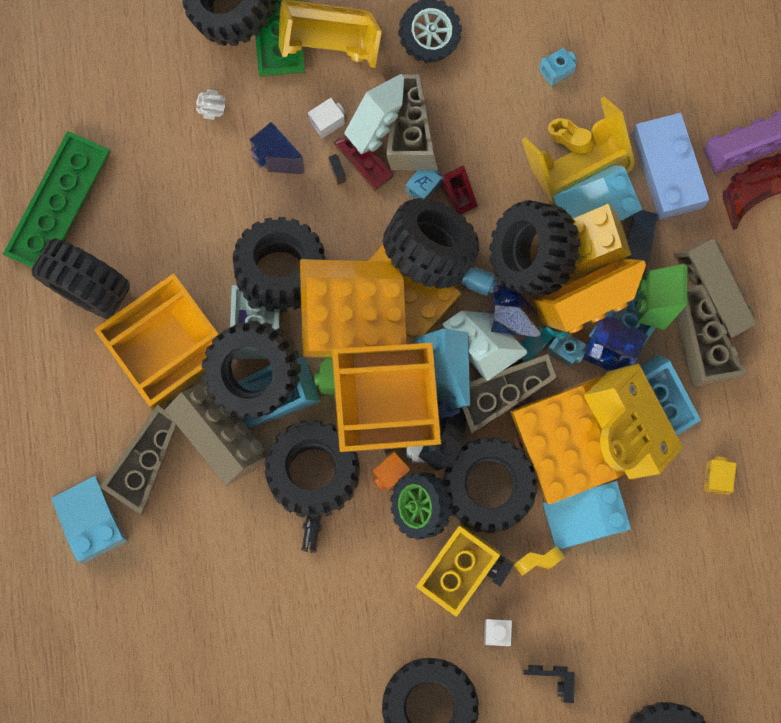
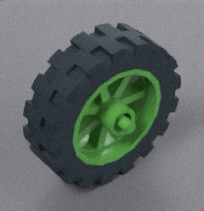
(408, 505)

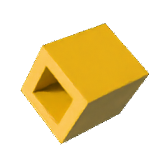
(720, 475)

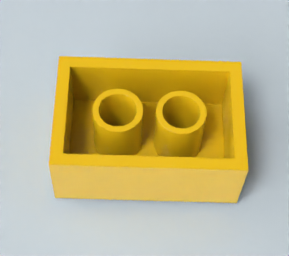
(600, 239)
(458, 570)

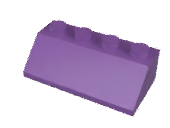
(744, 144)

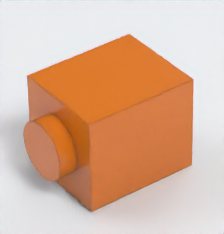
(390, 472)

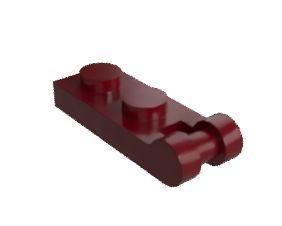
(367, 164)

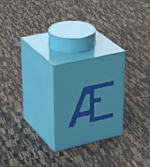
(423, 184)

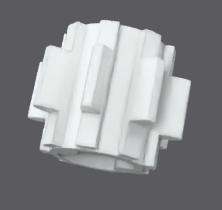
(210, 104)

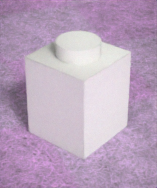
(327, 117)
(497, 632)

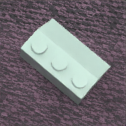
(375, 115)
(487, 350)

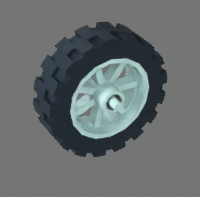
(443, 13)

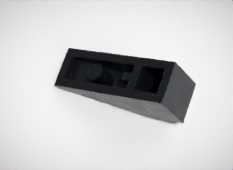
(641, 236)
(451, 437)

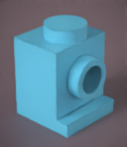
(554, 72)
(559, 351)

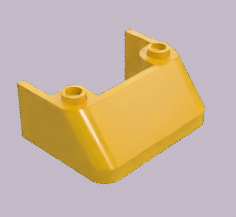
(329, 28)
(609, 149)

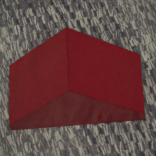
(458, 190)

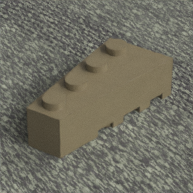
(410, 134)
(709, 268)
(705, 342)
(500, 394)
(140, 464)

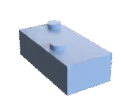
(670, 166)

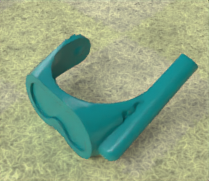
(535, 345)

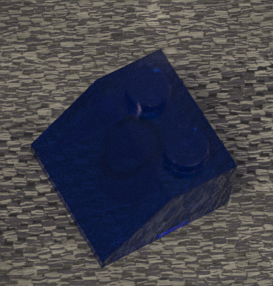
(275, 151)
(512, 313)
(614, 345)

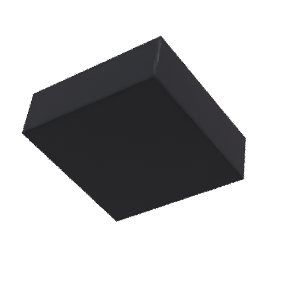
(337, 169)

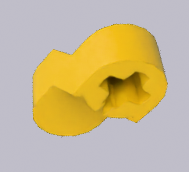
(570, 135)
(545, 561)

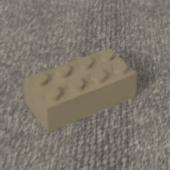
(216, 435)

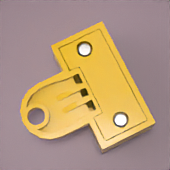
(632, 423)

